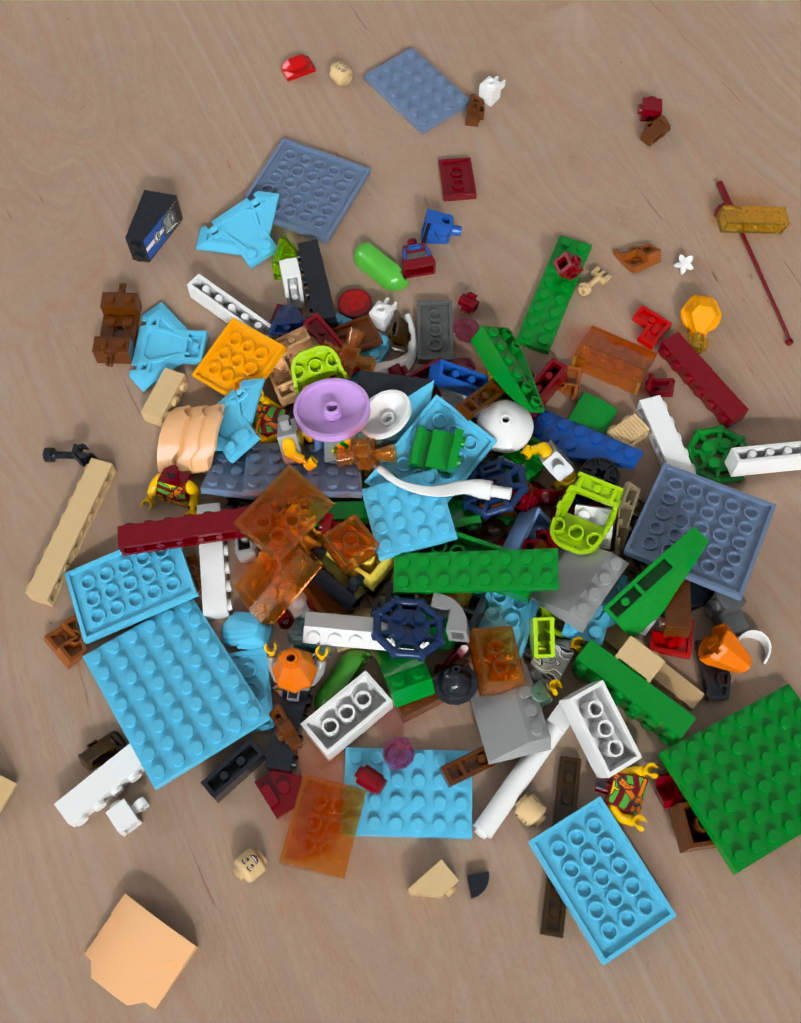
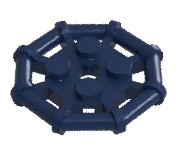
(494, 472)
(413, 618)

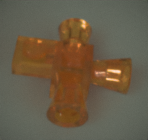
(350, 353)
(366, 455)

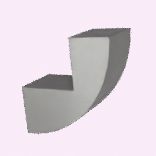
(457, 624)

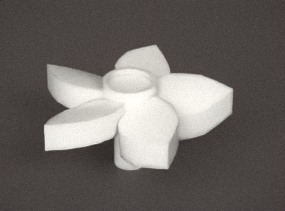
(684, 263)

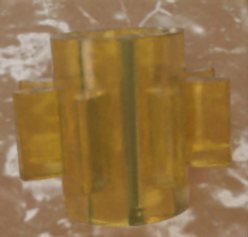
(698, 342)

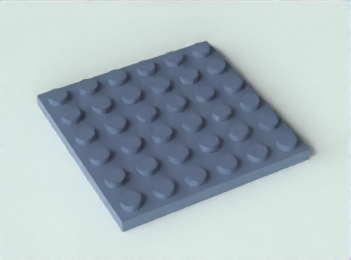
(312, 188)
(725, 516)

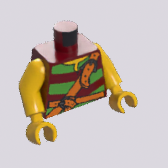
(267, 419)
(175, 488)
(626, 793)

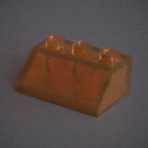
(496, 660)

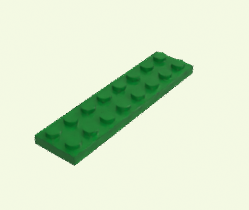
(551, 299)
(476, 571)

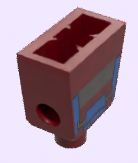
(417, 259)

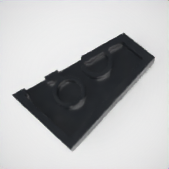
(714, 680)

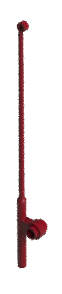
(727, 201)

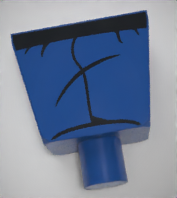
(438, 228)

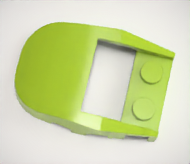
(314, 365)
(577, 533)

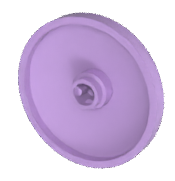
(332, 409)

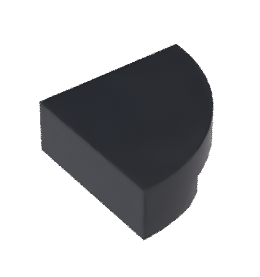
(477, 883)

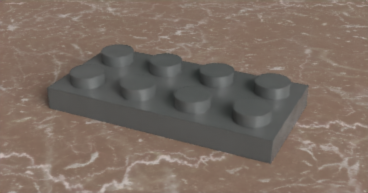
(434, 330)

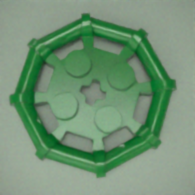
(710, 448)

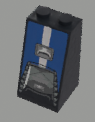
(152, 224)

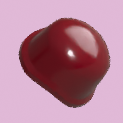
(546, 496)

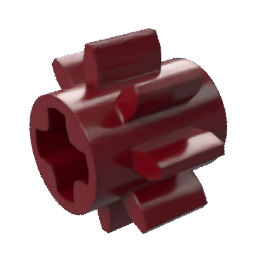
(468, 303)
(398, 370)

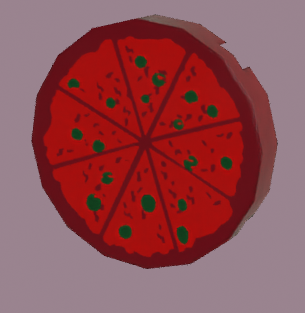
(354, 303)

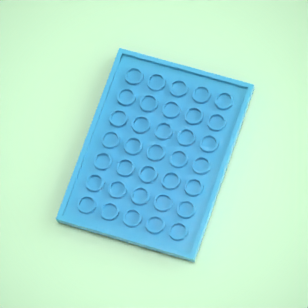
(174, 691)

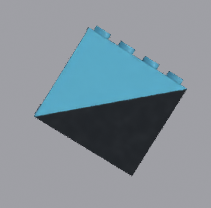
(417, 390)

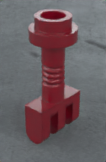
(459, 652)

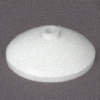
(388, 414)
(510, 435)

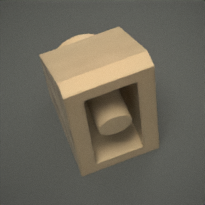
(435, 883)

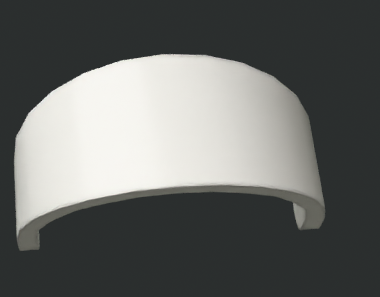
(762, 638)

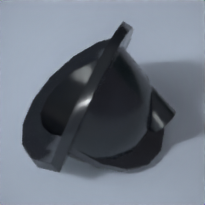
(455, 684)

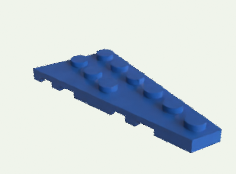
(582, 442)

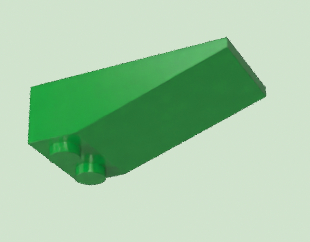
(404, 677)

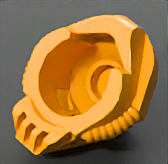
(701, 314)

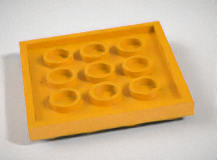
(238, 356)

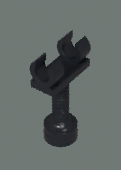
(77, 453)

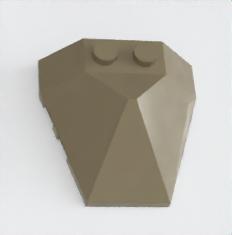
(627, 517)

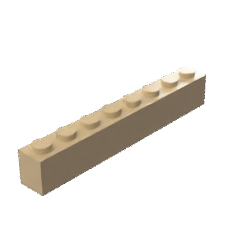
(71, 532)

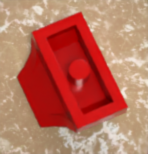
(297, 67)

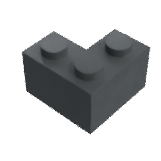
(728, 611)

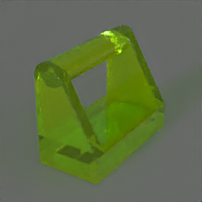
(284, 250)

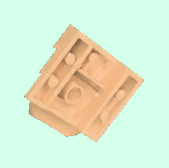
(281, 374)
(189, 438)
(137, 954)

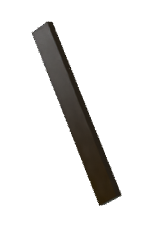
(490, 533)
(565, 804)

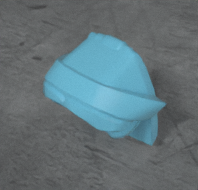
(245, 631)

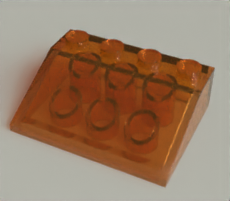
(613, 360)
(283, 514)
(271, 587)
(323, 826)

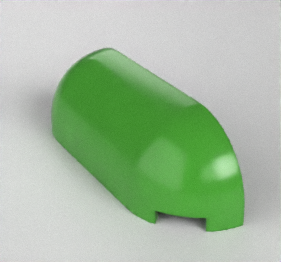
(379, 267)
(342, 674)

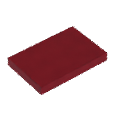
(457, 179)

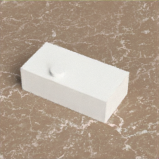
(600, 729)

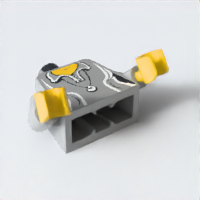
(319, 659)
(552, 668)

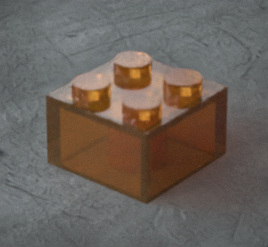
(350, 544)

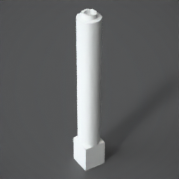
(519, 779)

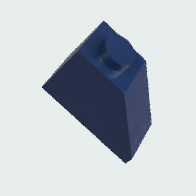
(286, 320)

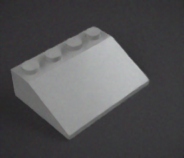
(583, 586)
(511, 723)

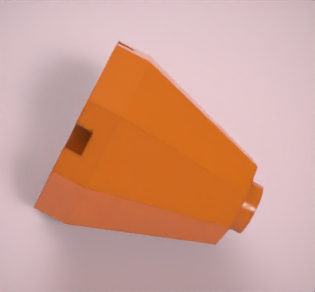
(724, 650)
(294, 669)

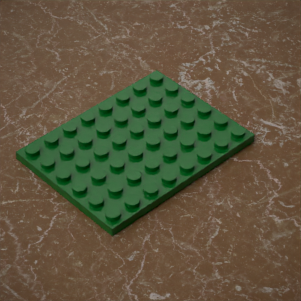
(745, 777)

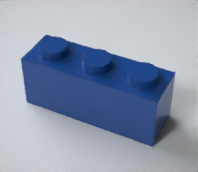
(456, 378)

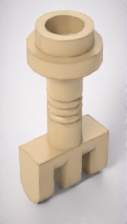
(585, 288)

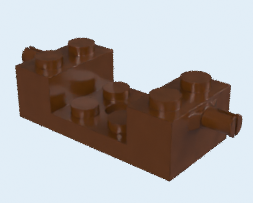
(120, 312)

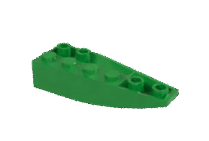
(508, 365)
(655, 587)

